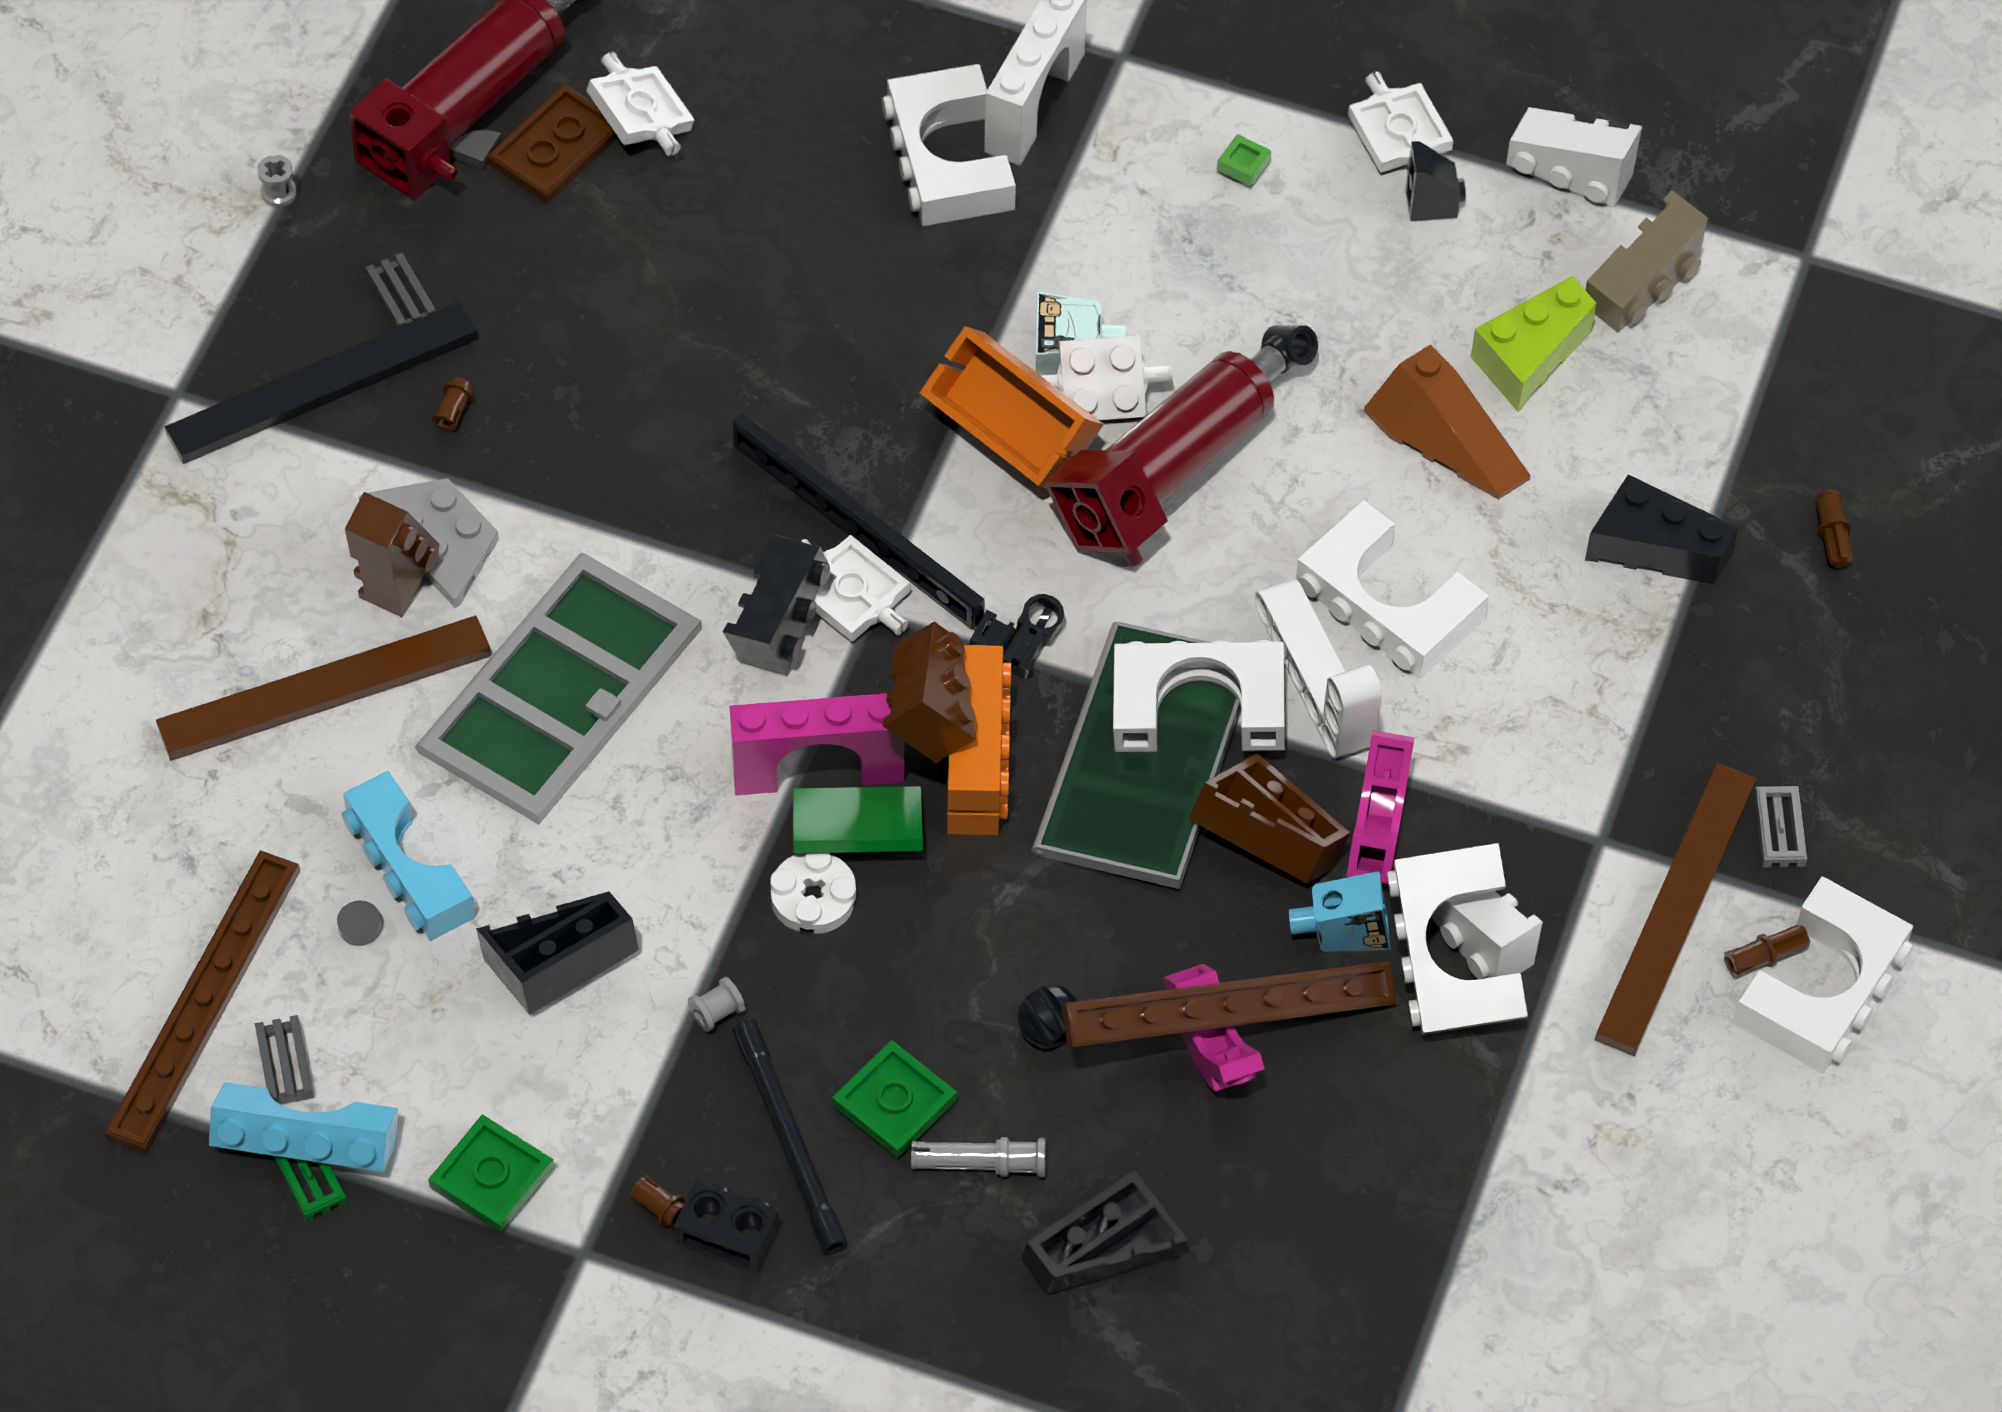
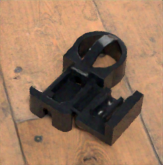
(1024, 641)

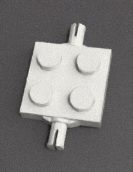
(640, 104)
(1394, 119)
(1106, 376)
(860, 591)

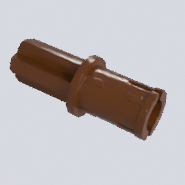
(1834, 528)
(1766, 950)

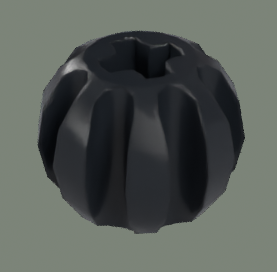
(1042, 1017)

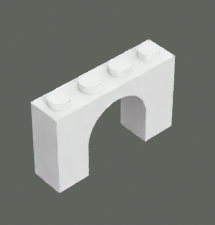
(1047, 45)
(939, 187)
(1412, 634)
(1152, 670)
(1443, 1000)
(1819, 1027)

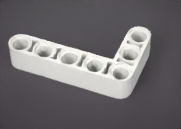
(1339, 702)

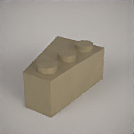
(1650, 265)

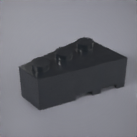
(779, 606)

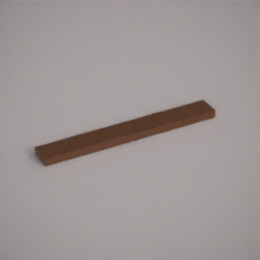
(323, 687)
(1675, 910)
(202, 1003)
(1228, 1004)

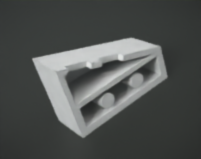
(1575, 154)
(1489, 933)

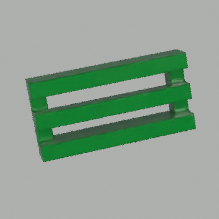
(321, 1203)

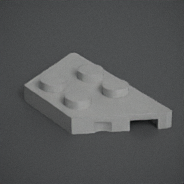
(455, 524)

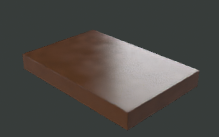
(553, 144)

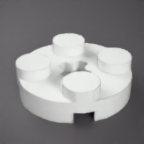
(807, 870)

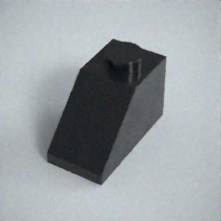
(1432, 185)

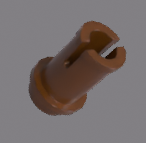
(456, 396)
(657, 1201)

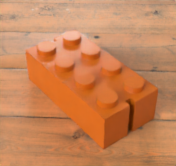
(1009, 406)
(981, 769)

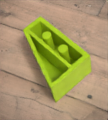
(1532, 339)

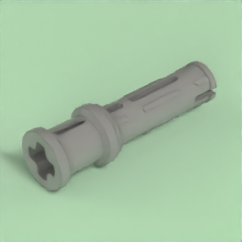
(1000, 1156)

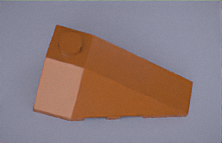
(1439, 415)

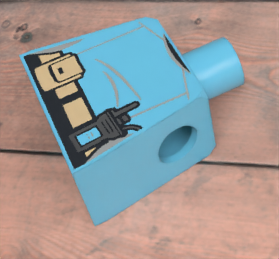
(1346, 915)

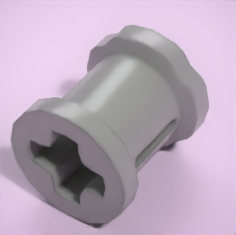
(277, 186)
(716, 1004)

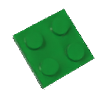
(894, 1099)
(491, 1173)

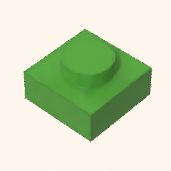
(1243, 160)

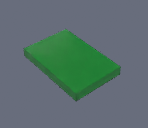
(857, 819)

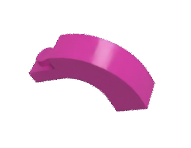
(1381, 804)
(1220, 1052)

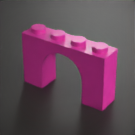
(773, 729)

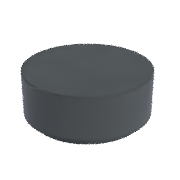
(359, 923)

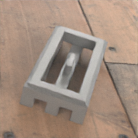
(1781, 856)

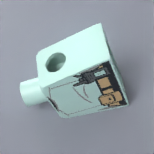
(1063, 320)

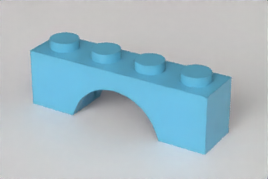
(432, 894)
(350, 1137)

